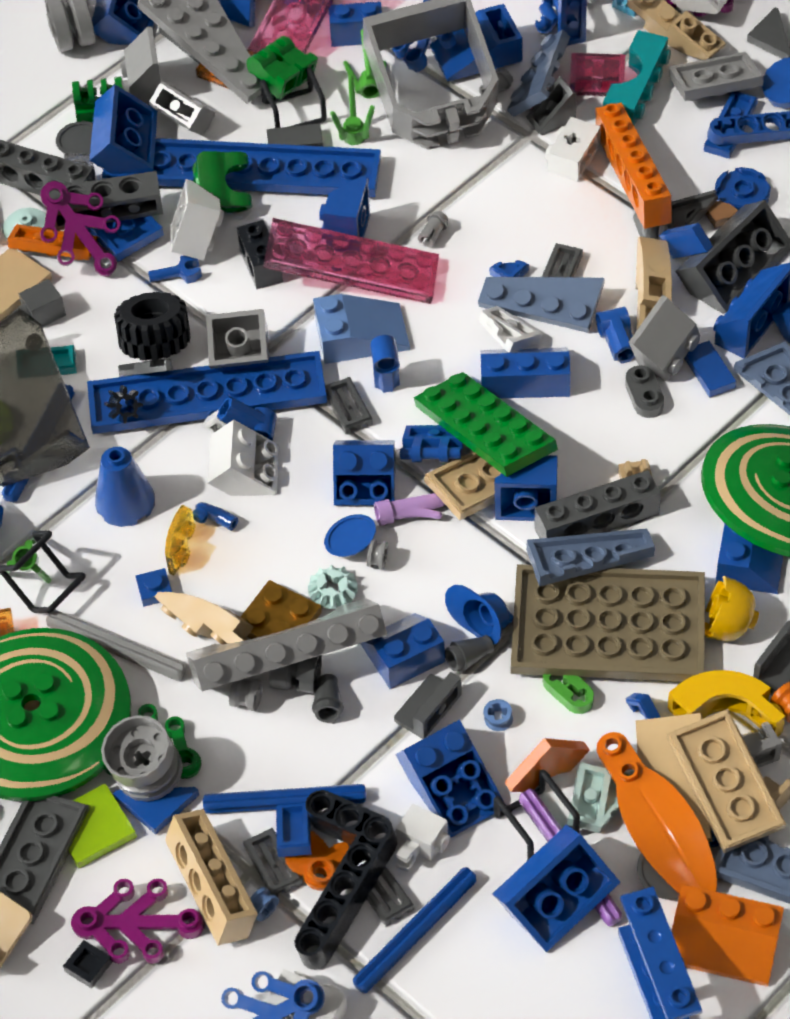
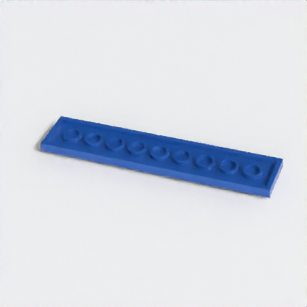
(270, 166)

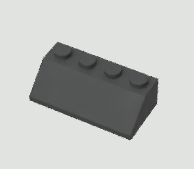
(740, 250)

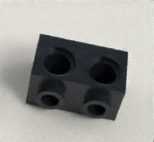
(253, 246)

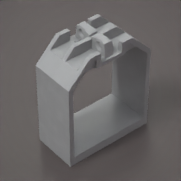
(415, 24)

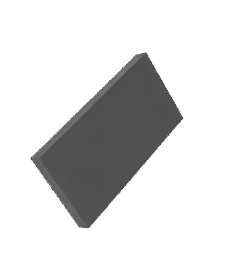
(37, 849)

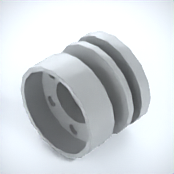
(131, 747)

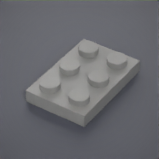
(715, 76)

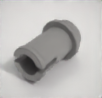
(505, 80)
(436, 223)

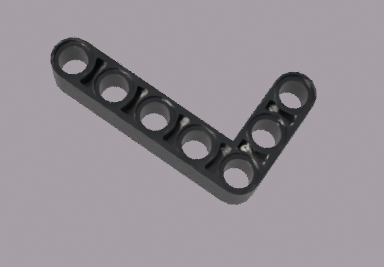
(347, 874)

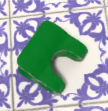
(210, 174)

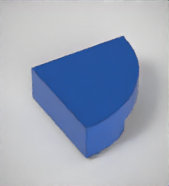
(511, 269)
(644, 704)

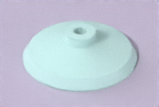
(24, 216)

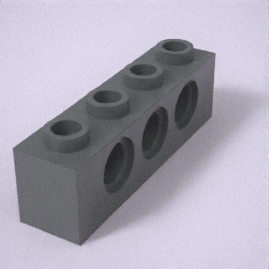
(33, 169)
(122, 196)
(600, 508)

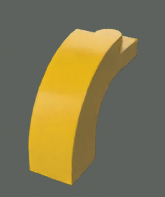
(724, 690)

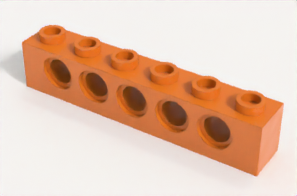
(634, 166)

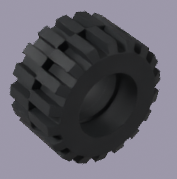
(152, 326)

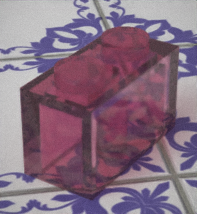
(595, 73)

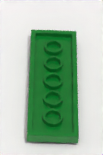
(485, 424)

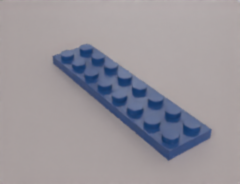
(200, 391)

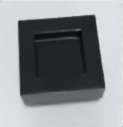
(87, 964)

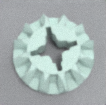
(328, 597)

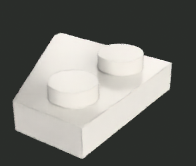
(509, 330)

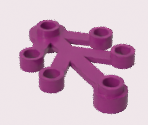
(77, 224)
(132, 921)

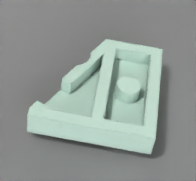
(594, 797)

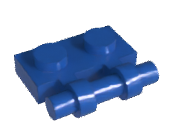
(429, 443)

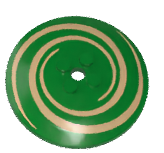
(750, 484)
(80, 699)

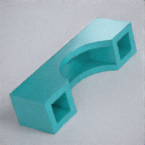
(646, 57)

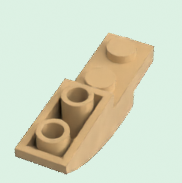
(683, 31)
(652, 275)
(204, 617)

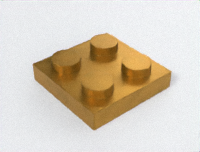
(278, 610)

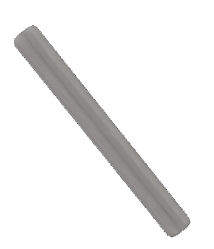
(119, 646)

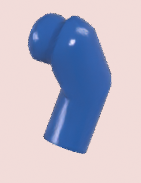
(548, 19)
(216, 514)

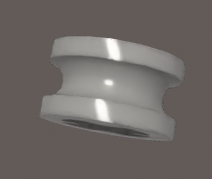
(377, 554)

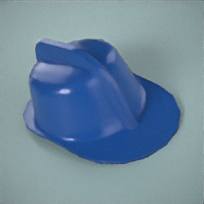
(478, 613)

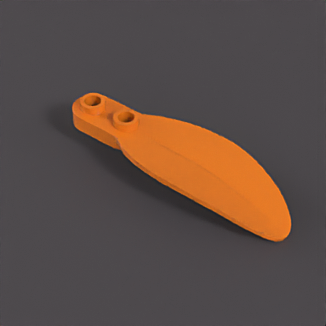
(658, 818)

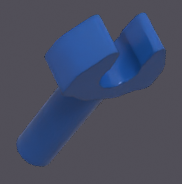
(181, 270)

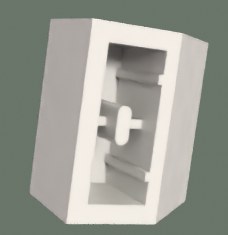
(242, 461)

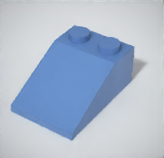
(351, 322)

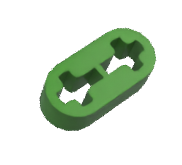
(564, 692)

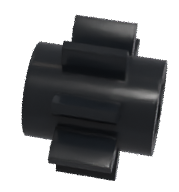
(131, 402)

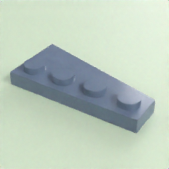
(769, 373)
(577, 555)

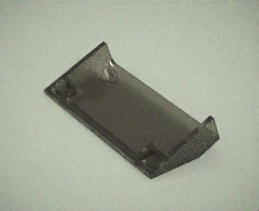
(35, 409)

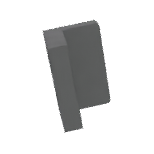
(774, 663)
(429, 704)

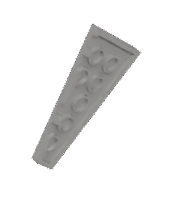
(209, 37)

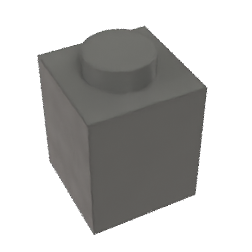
(42, 303)

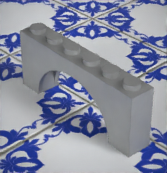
(235, 661)

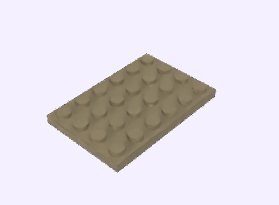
(610, 625)

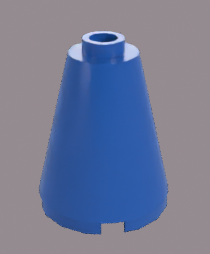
(122, 489)

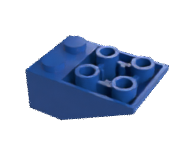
(500, 35)
(450, 777)

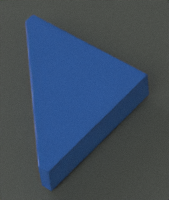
(159, 812)

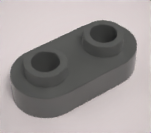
(642, 389)

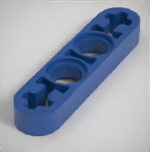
(730, 133)

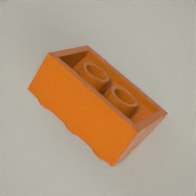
(726, 934)

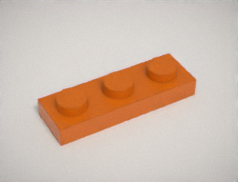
(28, 239)

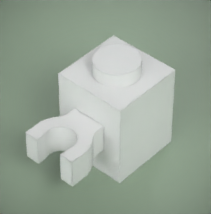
(421, 835)

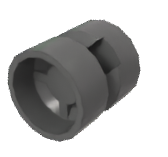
(302, 675)

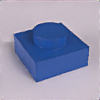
(150, 584)

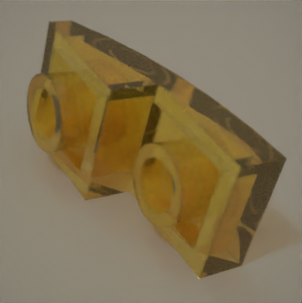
(176, 547)

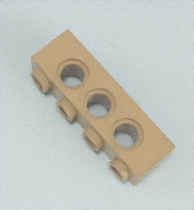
(211, 877)

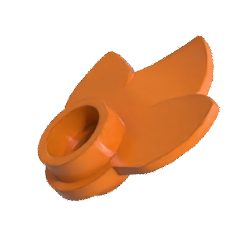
(322, 861)

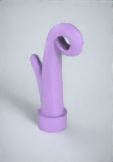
(413, 507)

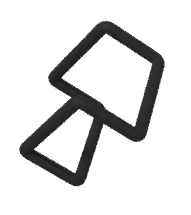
(311, 80)
(41, 543)
(506, 810)

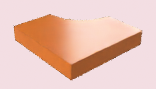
(551, 755)

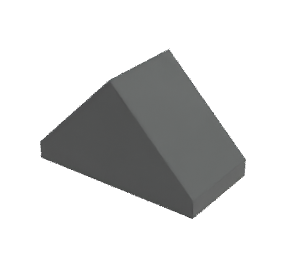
(554, 110)

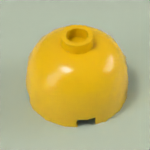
(730, 611)

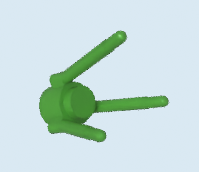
(366, 84)
(353, 129)
(31, 564)

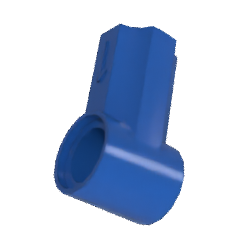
(616, 329)
(385, 363)
(259, 419)

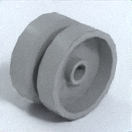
(64, 21)

